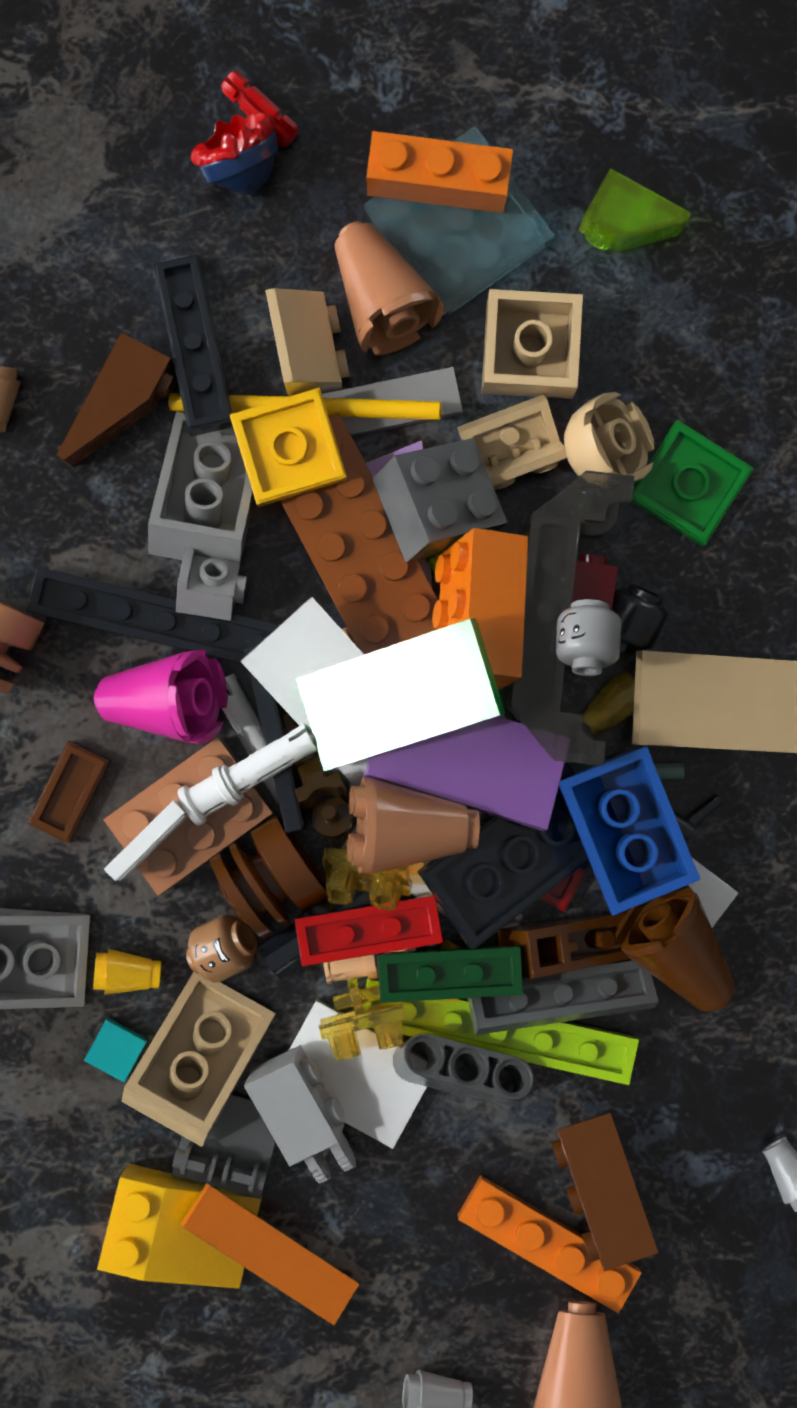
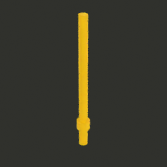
(344, 406)

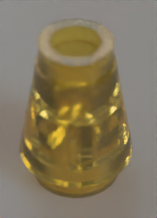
(612, 704)

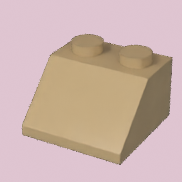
(305, 340)

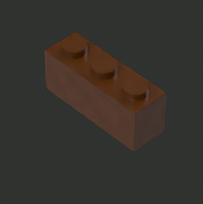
(604, 1192)

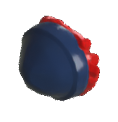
(238, 153)

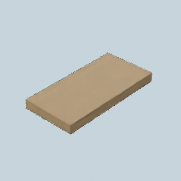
(715, 702)

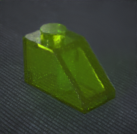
(630, 215)

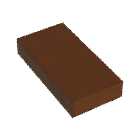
(69, 792)

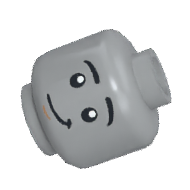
(588, 637)

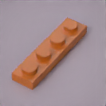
(545, 1243)

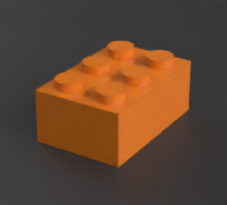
(486, 581)

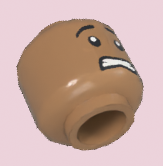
(221, 948)

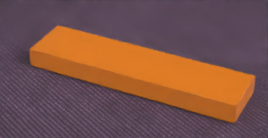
(269, 1254)

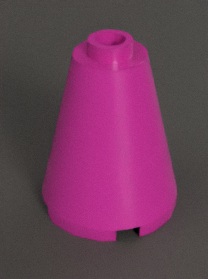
(167, 697)

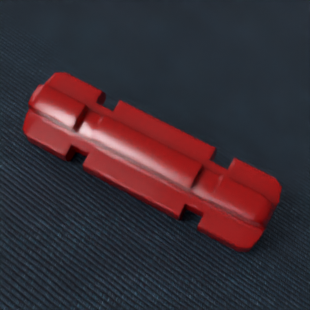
(254, 102)

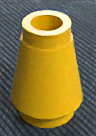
(125, 972)

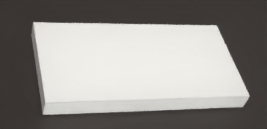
(297, 648)

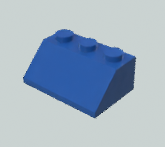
(628, 830)

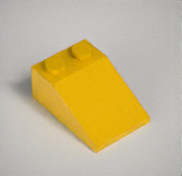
(147, 1236)

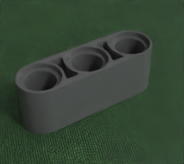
(483, 1063)

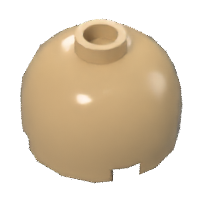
(609, 438)

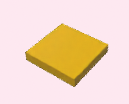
(288, 447)

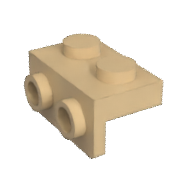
(516, 441)

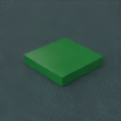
(690, 483)

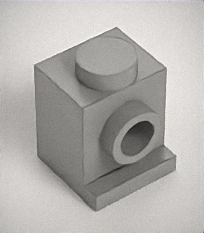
(209, 586)

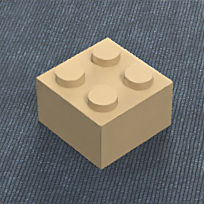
(532, 344)

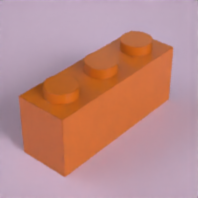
(438, 172)

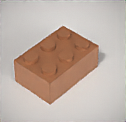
(188, 844)

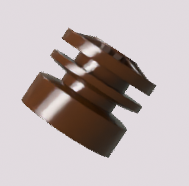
(268, 877)

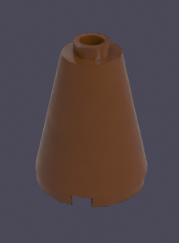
(678, 948)

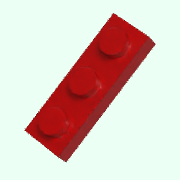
(368, 931)

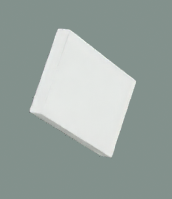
(365, 1085)

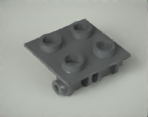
(234, 1153)

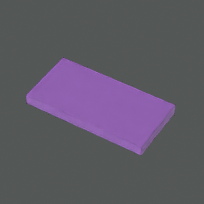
(484, 765)

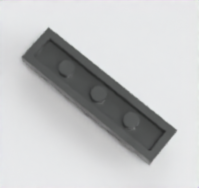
(567, 997)

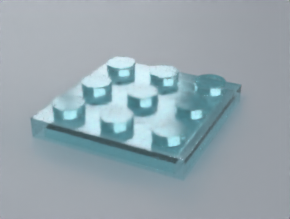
(460, 247)

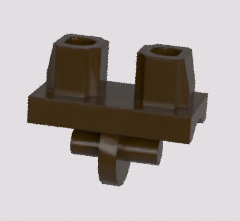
(324, 799)

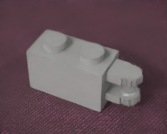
(300, 1112)

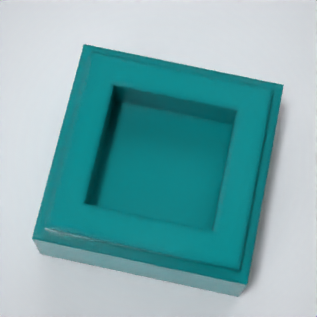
(116, 1049)

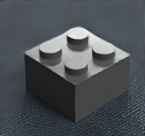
(437, 497)

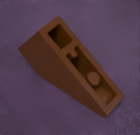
(122, 394)
(565, 944)

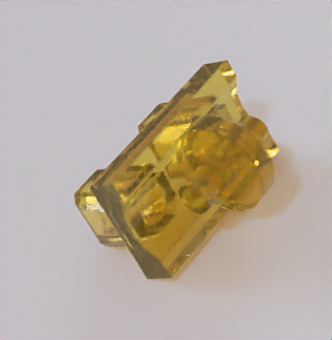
(344, 879)
(343, 1027)

